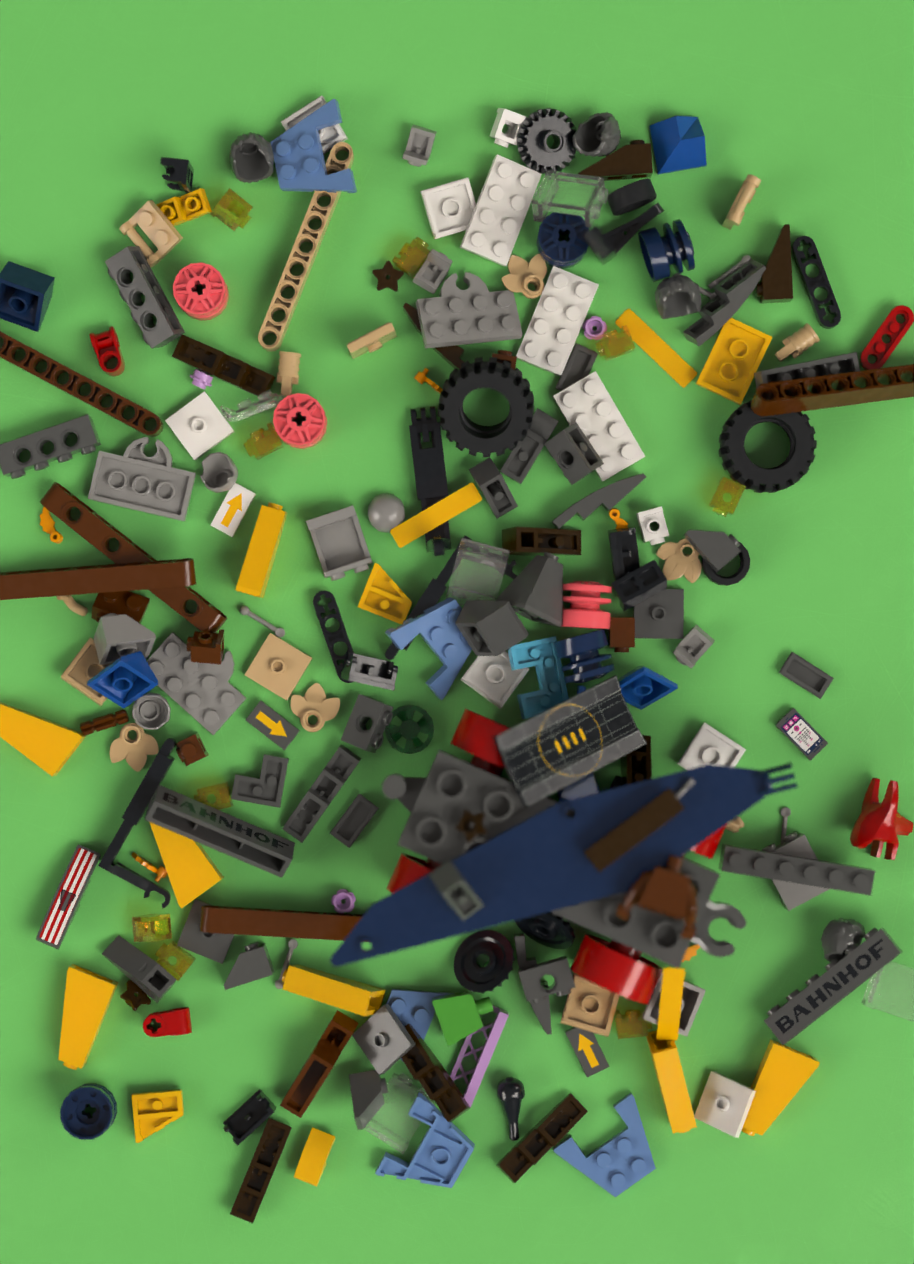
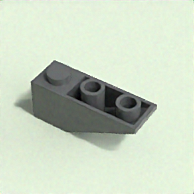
(139, 968)

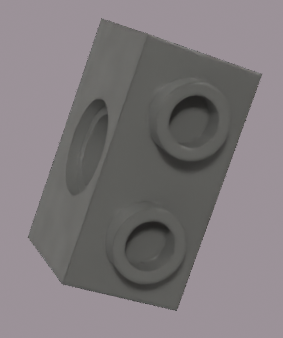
(574, 453)
(356, 730)
(531, 976)

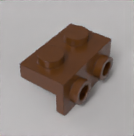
(120, 603)

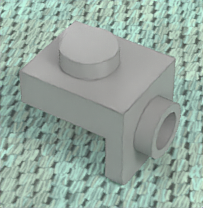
(419, 146)
(433, 271)
(693, 646)

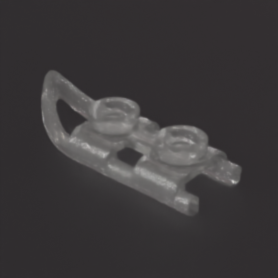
(248, 408)

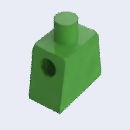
(460, 1014)

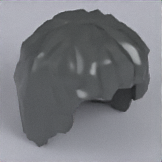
(597, 135)
(251, 158)
(677, 297)
(839, 936)

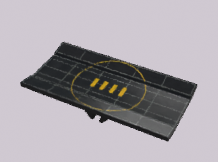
(569, 741)

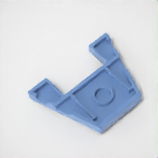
(301, 158)
(442, 636)
(414, 1008)
(439, 1154)
(619, 1160)

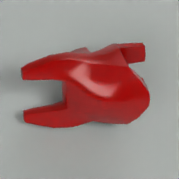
(880, 821)

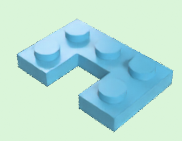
(548, 669)

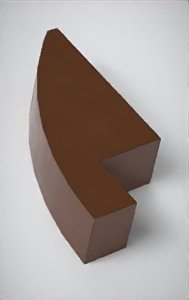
(319, 1064)

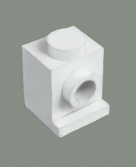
(513, 121)
(644, 520)

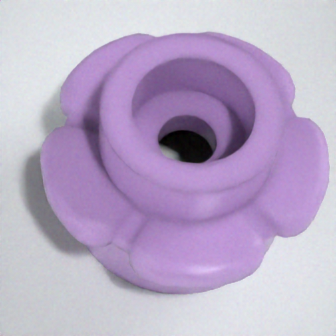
(589, 332)
(201, 379)
(339, 906)

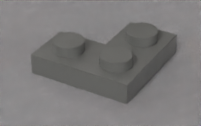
(266, 789)

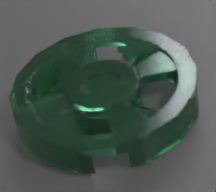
(410, 729)

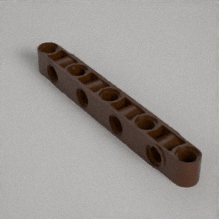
(100, 532)

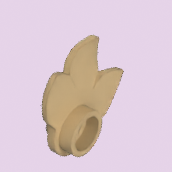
(524, 273)
(679, 563)
(314, 704)
(134, 750)

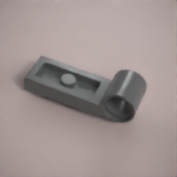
(527, 451)

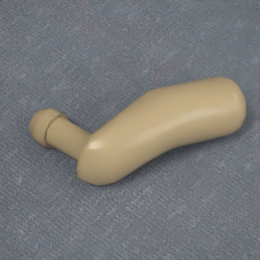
(73, 605)

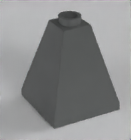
(538, 591)

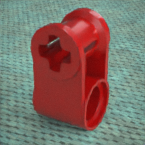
(106, 347)
(172, 1021)

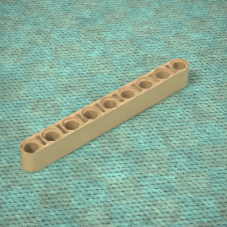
(305, 259)

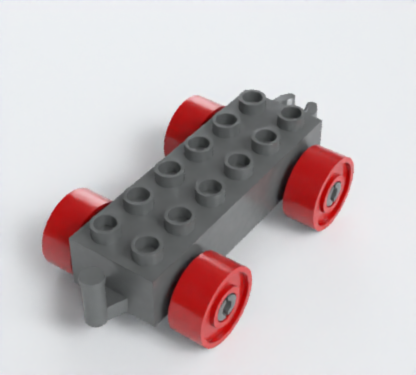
(477, 786)

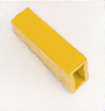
(262, 550)
(38, 739)
(186, 865)
(333, 990)
(83, 1013)
(671, 1083)
(776, 1083)

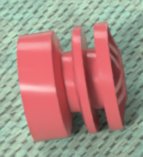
(214, 295)
(311, 430)
(585, 605)

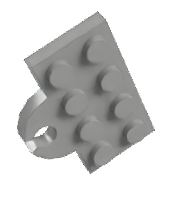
(468, 314)
(143, 481)
(196, 687)

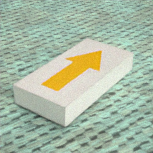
(233, 509)

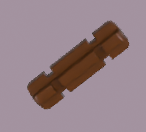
(104, 722)

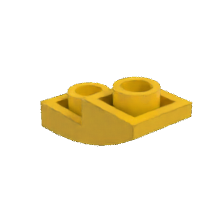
(186, 207)
(314, 1157)

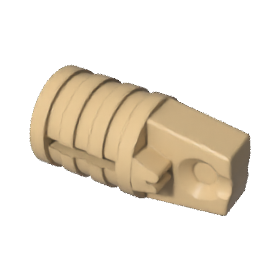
(798, 342)
(288, 371)

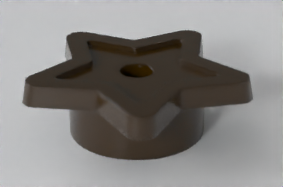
(390, 283)
(467, 819)
(131, 999)

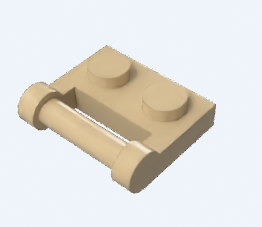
(743, 197)
(156, 227)

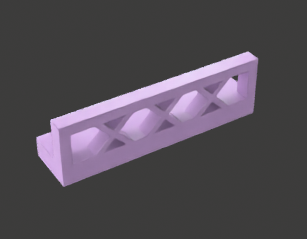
(485, 1055)

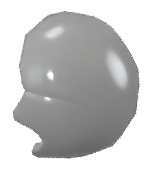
(219, 472)
(386, 512)
(151, 711)

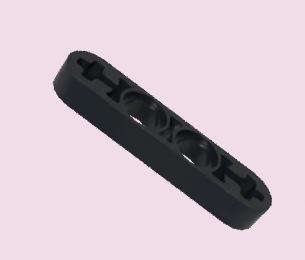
(816, 282)
(333, 637)

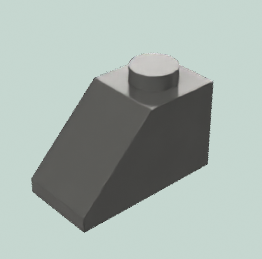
(493, 487)
(714, 547)
(456, 890)
(250, 966)
(367, 1095)

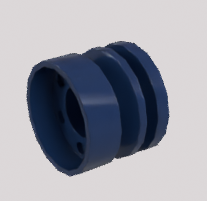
(666, 250)
(563, 253)
(584, 656)
(82, 1124)

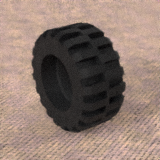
(475, 436)
(766, 479)

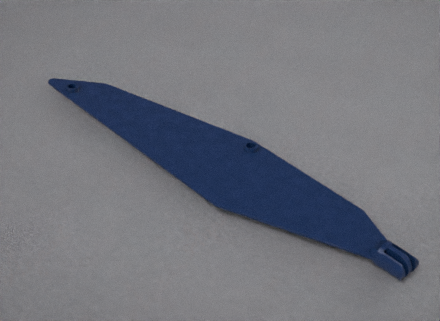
(543, 860)

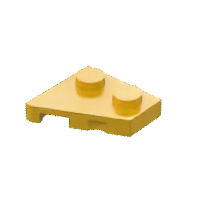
(384, 597)

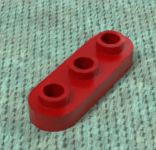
(891, 328)

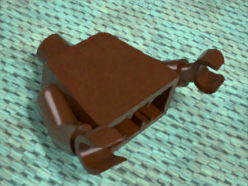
(664, 893)

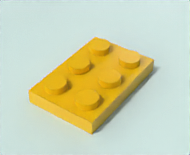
(734, 360)

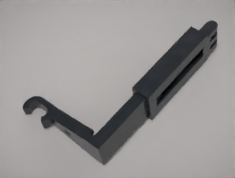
(609, 244)
(430, 474)
(434, 592)
(133, 816)

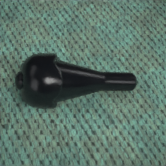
(511, 1093)

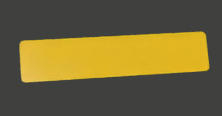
(657, 348)
(436, 515)
(670, 1003)

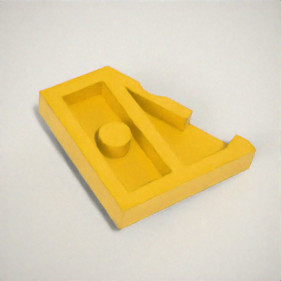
(155, 1111)

